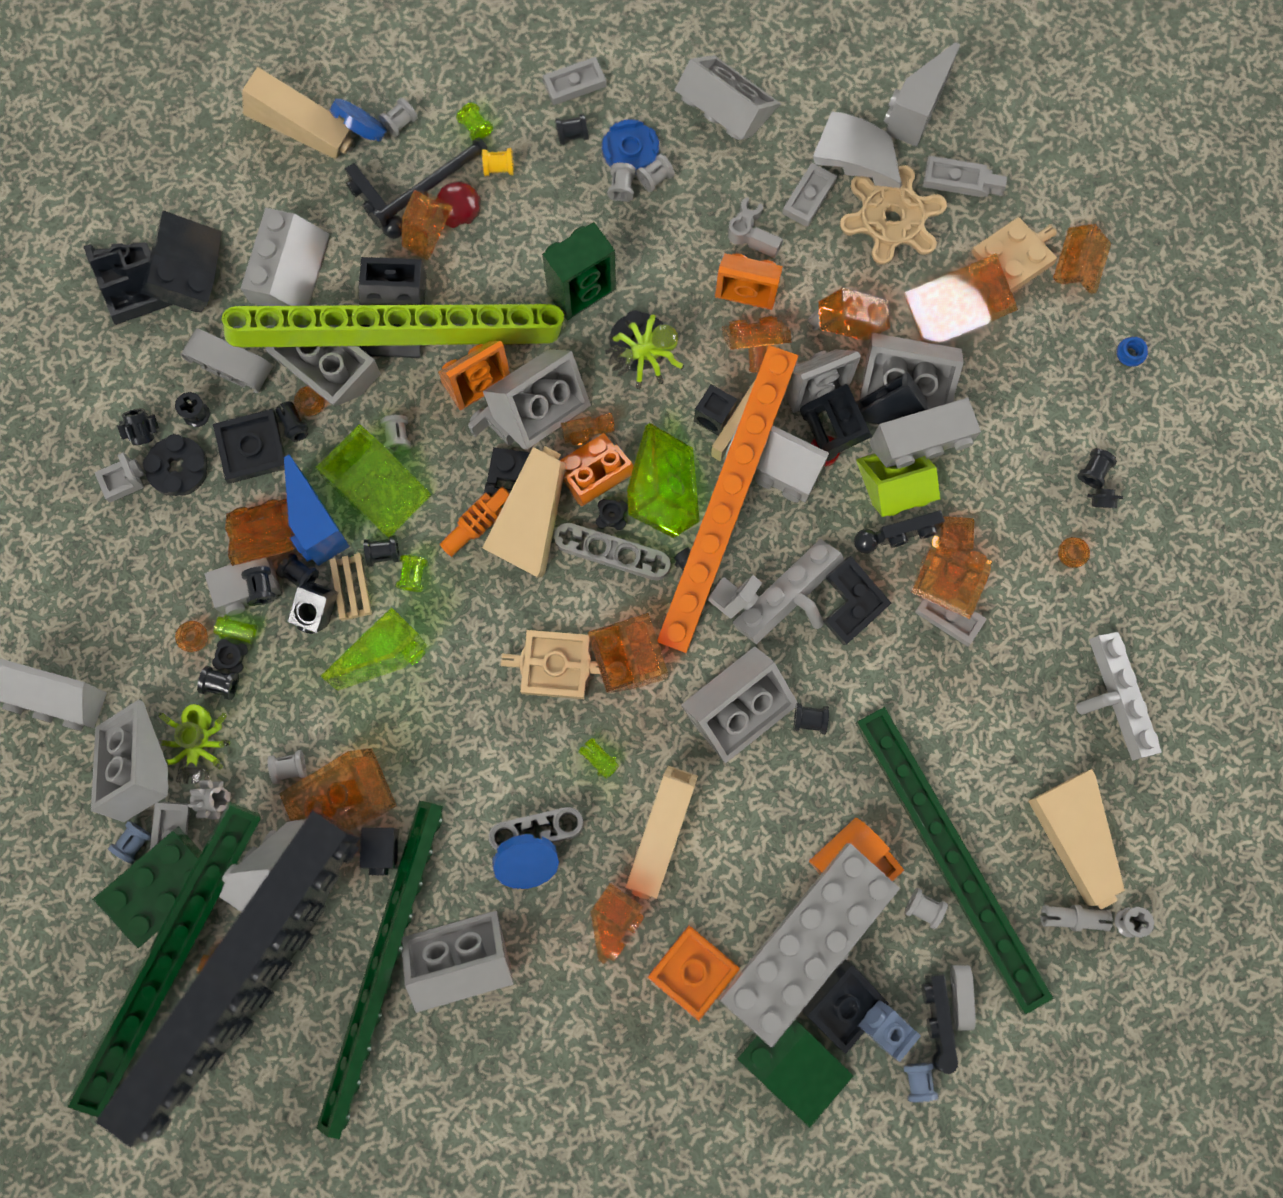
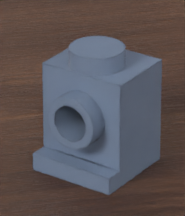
(889, 1030)

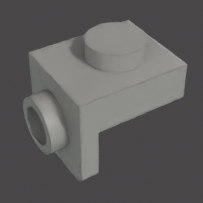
(484, 418)
(120, 478)
(732, 599)

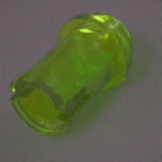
(234, 629)
(600, 759)

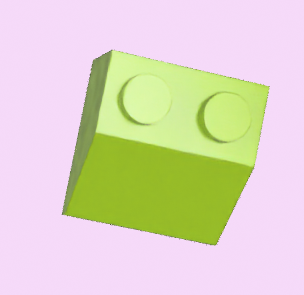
(899, 488)

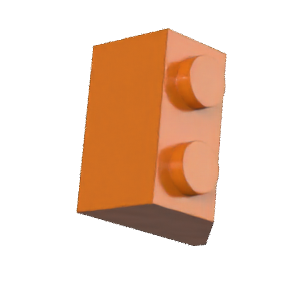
(748, 280)

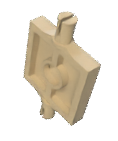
(1019, 252)
(553, 664)

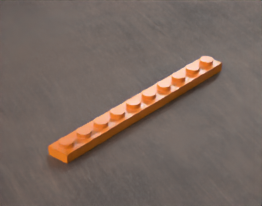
(727, 498)

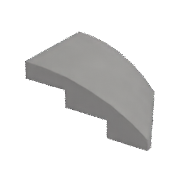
(859, 149)

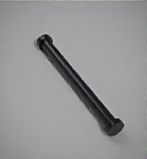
(381, 216)

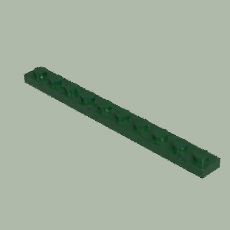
(954, 862)
(163, 961)
(378, 977)

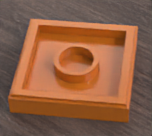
(693, 973)

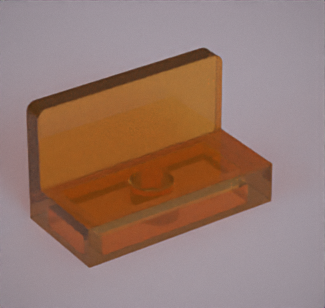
(1083, 257)

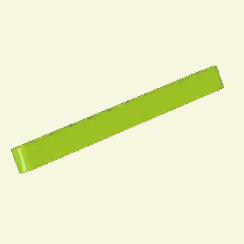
(381, 321)

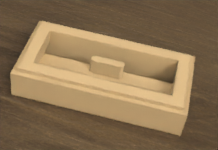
(345, 562)

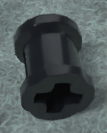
(571, 129)
(184, 410)
(1097, 468)
(381, 550)
(296, 571)
(258, 585)
(217, 683)
(811, 718)

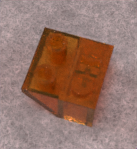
(628, 654)
(611, 919)

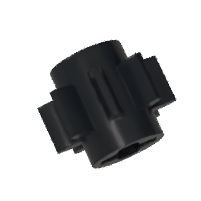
(138, 426)

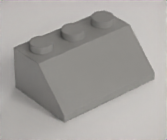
(725, 96)
(284, 260)
(930, 365)
(331, 371)
(538, 397)
(926, 434)
(789, 465)
(49, 695)
(740, 704)
(244, 879)
(455, 961)

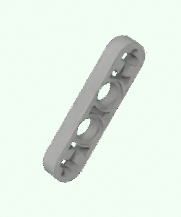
(613, 548)

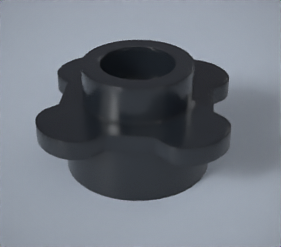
(1104, 498)
(618, 508)
(221, 659)

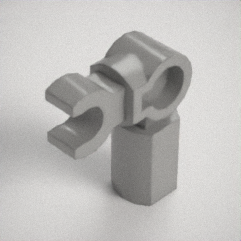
(741, 231)

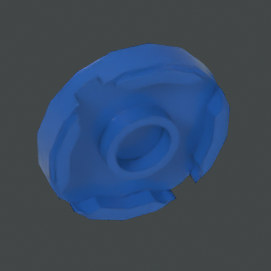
(358, 120)
(622, 144)
(525, 861)

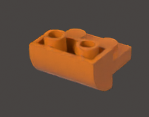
(595, 469)
(866, 842)

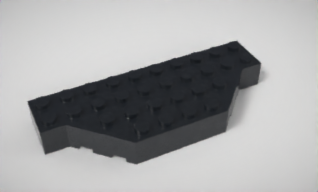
(232, 982)

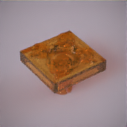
(756, 337)

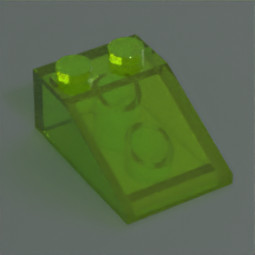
(664, 483)
(381, 650)

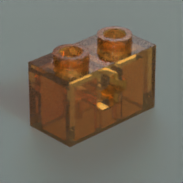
(853, 314)

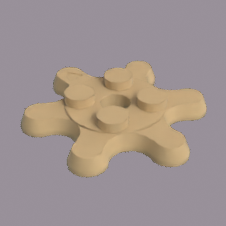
(904, 201)

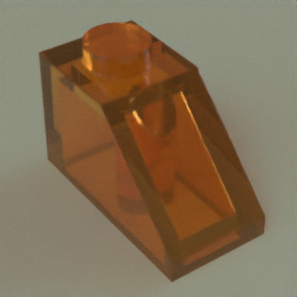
(423, 223)

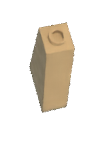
(294, 114)
(529, 514)
(661, 833)
(1081, 836)

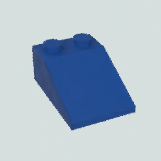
(309, 520)

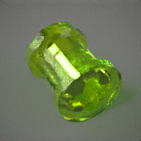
(475, 123)
(411, 562)

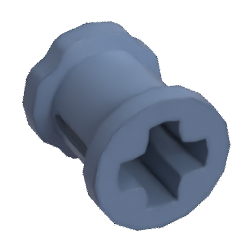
(130, 842)
(920, 1082)

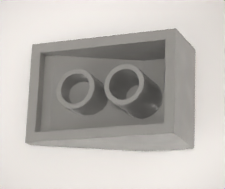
(916, 101)
(820, 376)
(127, 765)

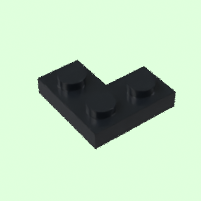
(862, 600)

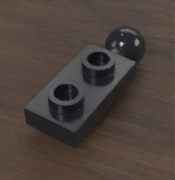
(361, 186)
(898, 533)

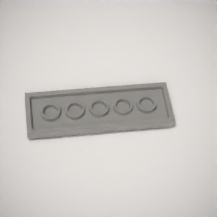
(809, 944)

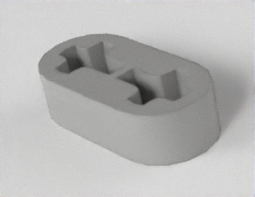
(962, 998)

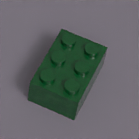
(580, 270)
(148, 889)

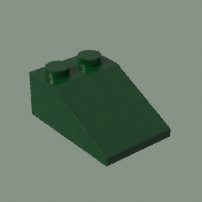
(796, 1071)

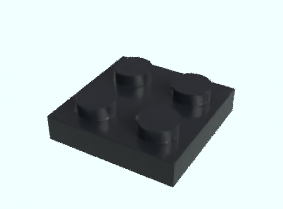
(250, 446)
(843, 1005)

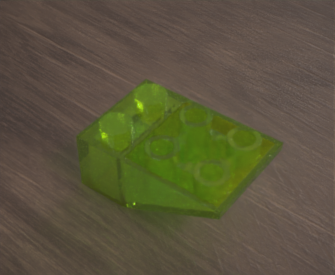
(373, 481)

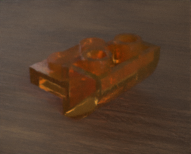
(258, 531)

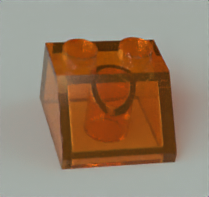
(952, 576)

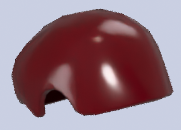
(464, 202)

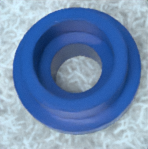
(1136, 344)

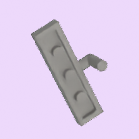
(790, 591)
(1123, 696)

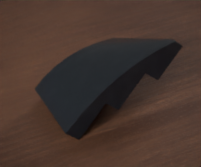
(120, 279)

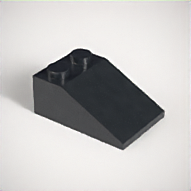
(182, 262)

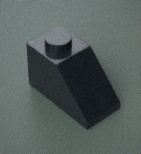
(893, 401)

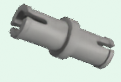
(1076, 918)

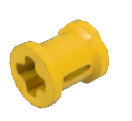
(497, 162)

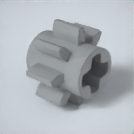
(209, 799)

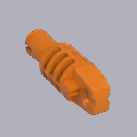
(475, 521)

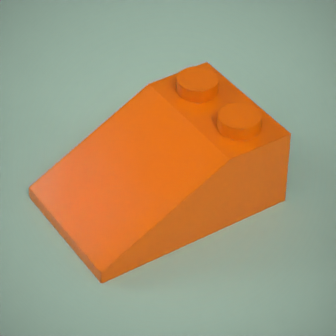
(474, 373)

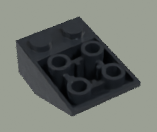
(392, 283)

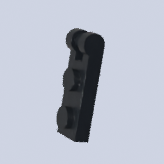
(940, 1025)

